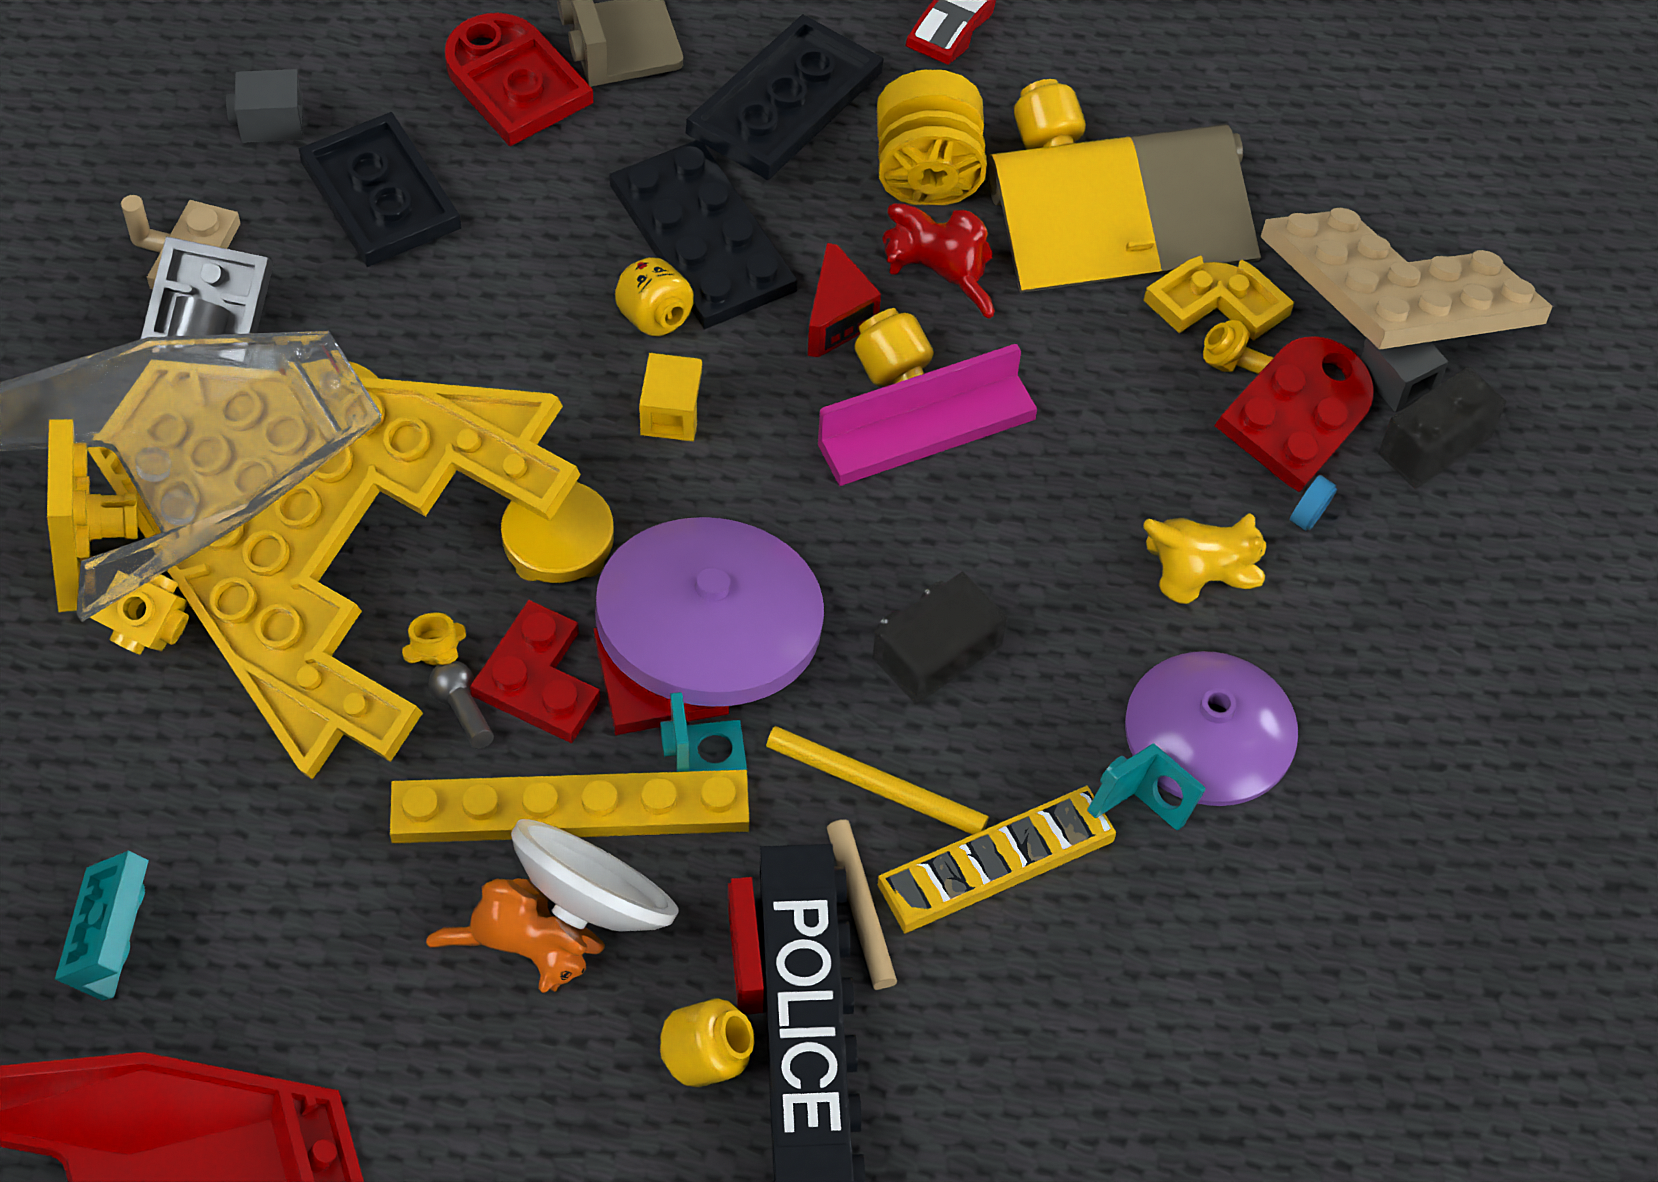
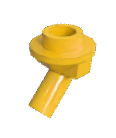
(1227, 348)

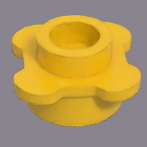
(433, 639)

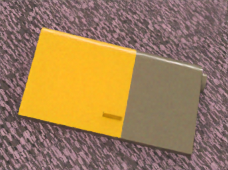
(1123, 206)

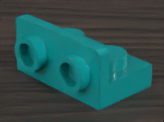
(103, 925)

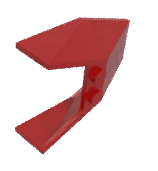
(174, 1122)

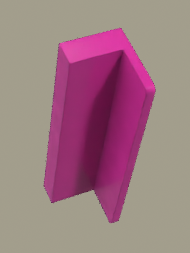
(924, 415)

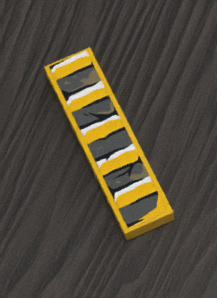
(994, 859)

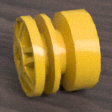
(931, 138)

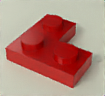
(524, 679)

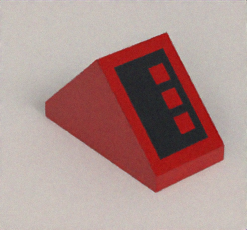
(841, 303)

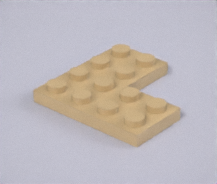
(1399, 299)

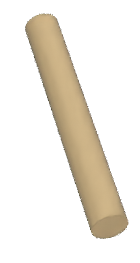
(862, 906)

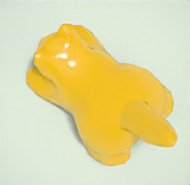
(1205, 553)

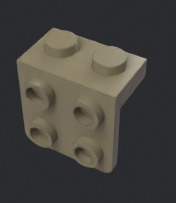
(621, 38)

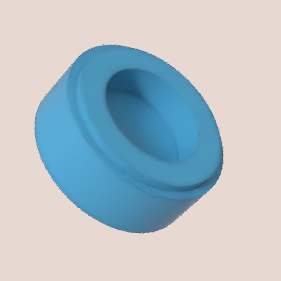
(1313, 503)

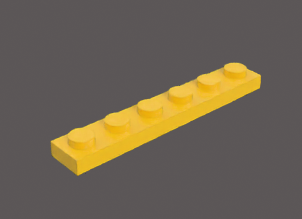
(574, 803)

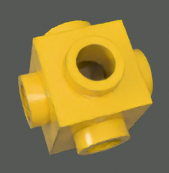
(159, 625)

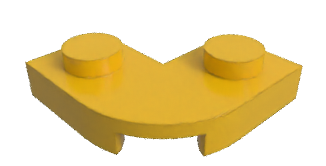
(1237, 292)

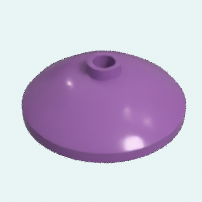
(1228, 752)

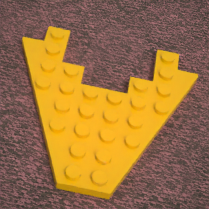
(261, 580)

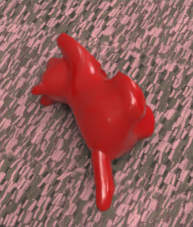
(951, 249)

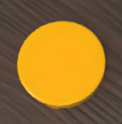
(566, 546)

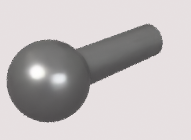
(451, 686)

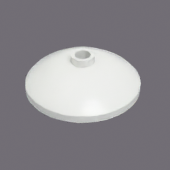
(589, 881)

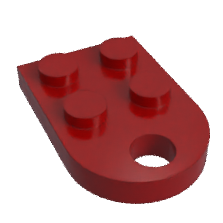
(515, 79)
(1298, 414)

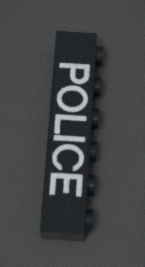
(805, 1016)

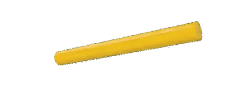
(876, 781)

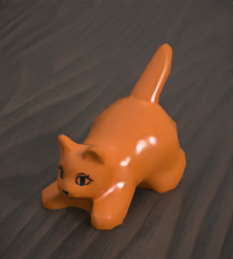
(517, 920)

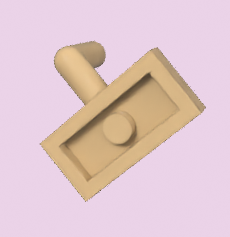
(196, 224)

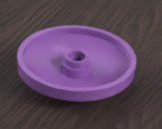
(709, 611)

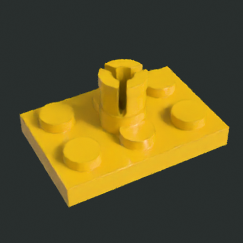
(77, 515)

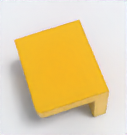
(670, 397)

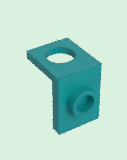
(683, 740)
(1140, 777)

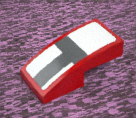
(947, 27)

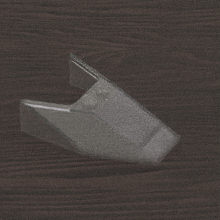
(201, 429)

